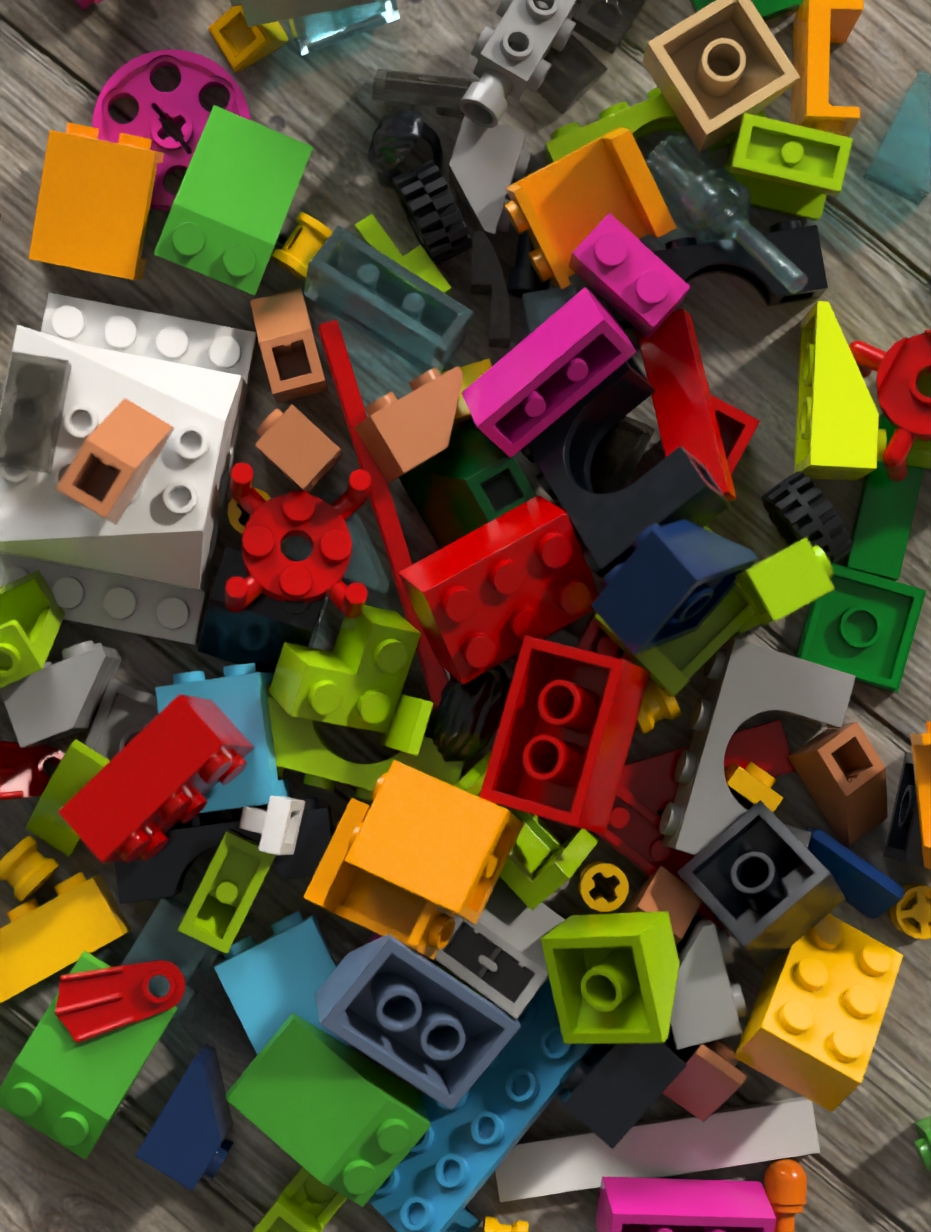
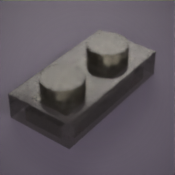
(406, 89)
(32, 411)

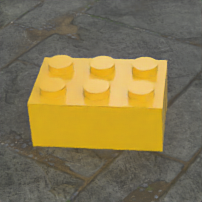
(821, 1012)

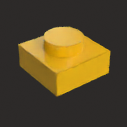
(753, 784)

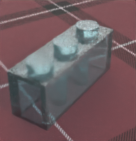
(386, 301)

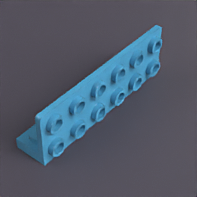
(473, 1139)

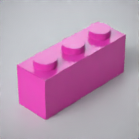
(548, 372)
(682, 1206)

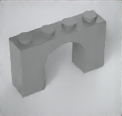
(740, 685)

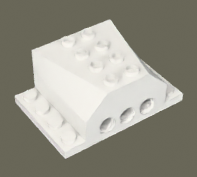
(159, 558)

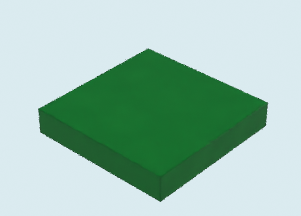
(862, 627)

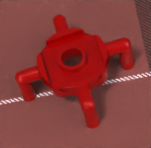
(897, 394)
(300, 516)

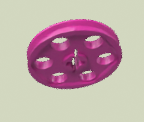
(179, 106)

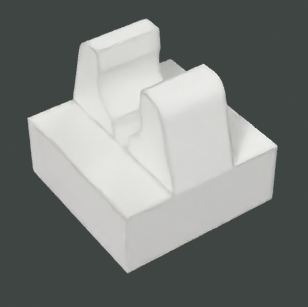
(277, 824)

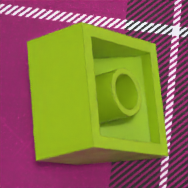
(613, 977)

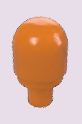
(786, 1191)

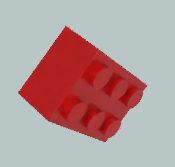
(498, 586)
(565, 734)
(157, 780)

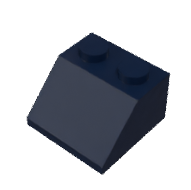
(669, 584)
(193, 1125)

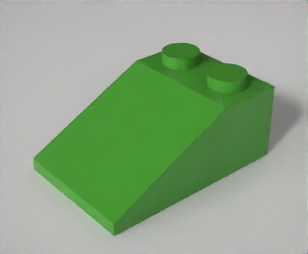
(233, 200)
(78, 1087)
(330, 1108)

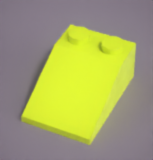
(835, 412)

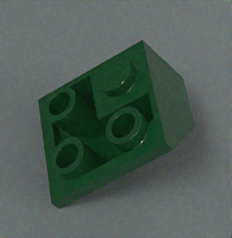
(465, 486)

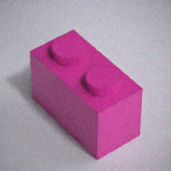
(628, 275)

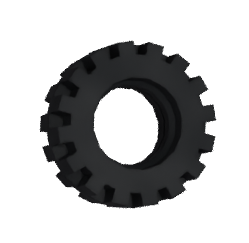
(803, 512)

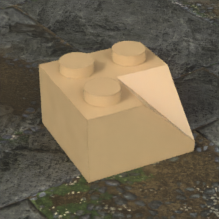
(718, 69)

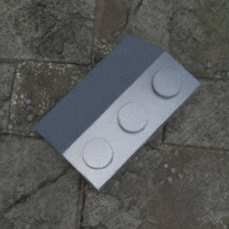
(413, 1018)

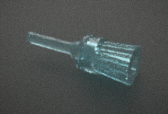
(715, 204)

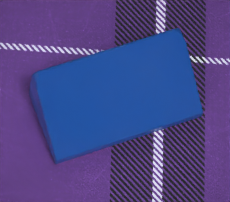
(859, 881)

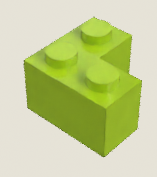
(355, 682)

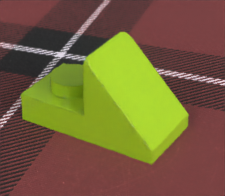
(226, 891)

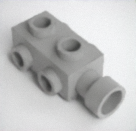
(506, 71)

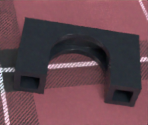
(610, 522)

